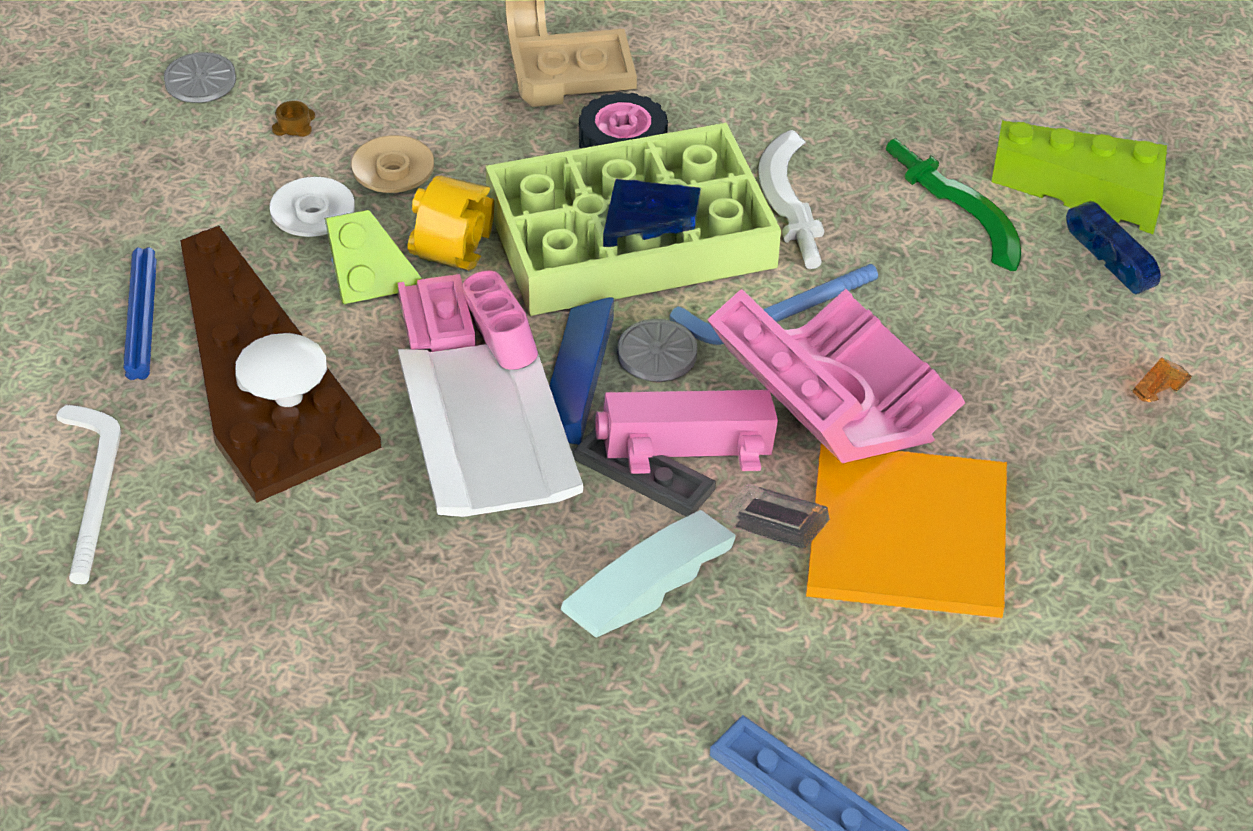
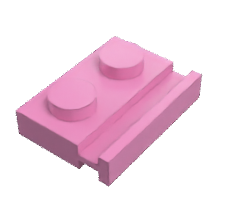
(436, 314)

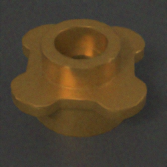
(293, 119)

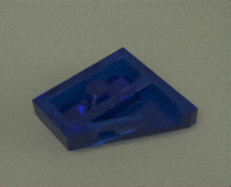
(650, 210)

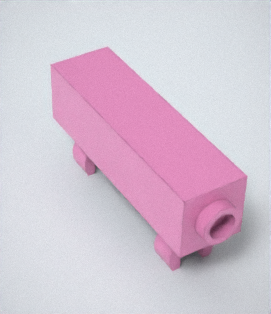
(687, 425)

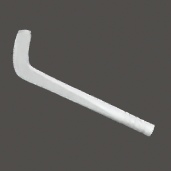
(108, 444)

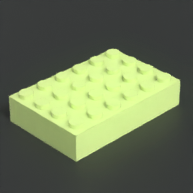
(558, 203)

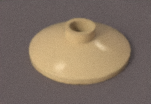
(392, 164)

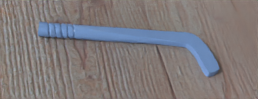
(786, 308)

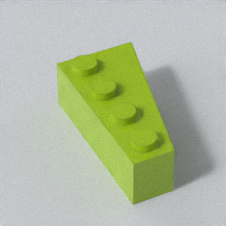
(1083, 167)

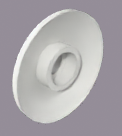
(305, 202)

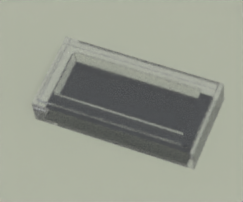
(776, 516)

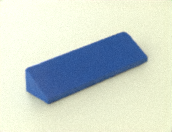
(580, 364)

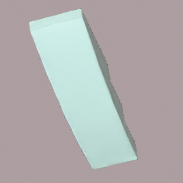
(643, 574)

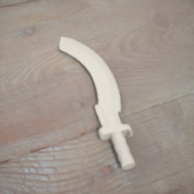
(780, 195)

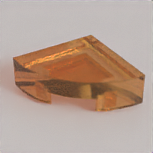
(1159, 378)

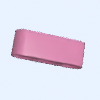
(500, 319)

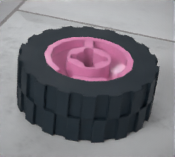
(620, 119)

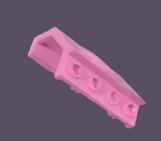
(840, 376)

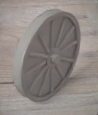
(200, 77)
(657, 350)

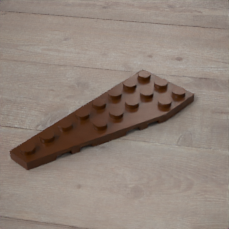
(261, 440)

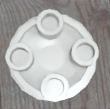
(281, 367)

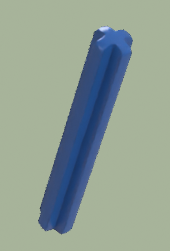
(140, 314)

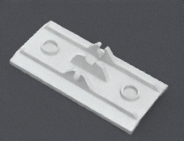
(487, 432)

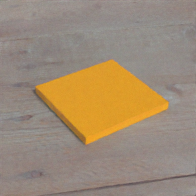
(912, 532)

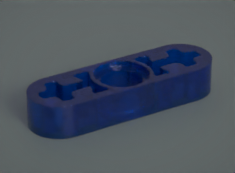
(1097, 232)

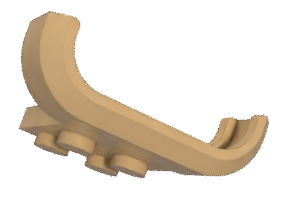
(567, 62)

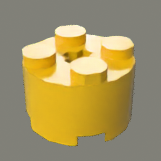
(451, 222)

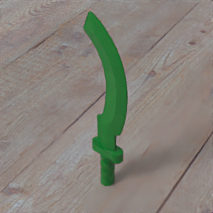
(1003, 235)

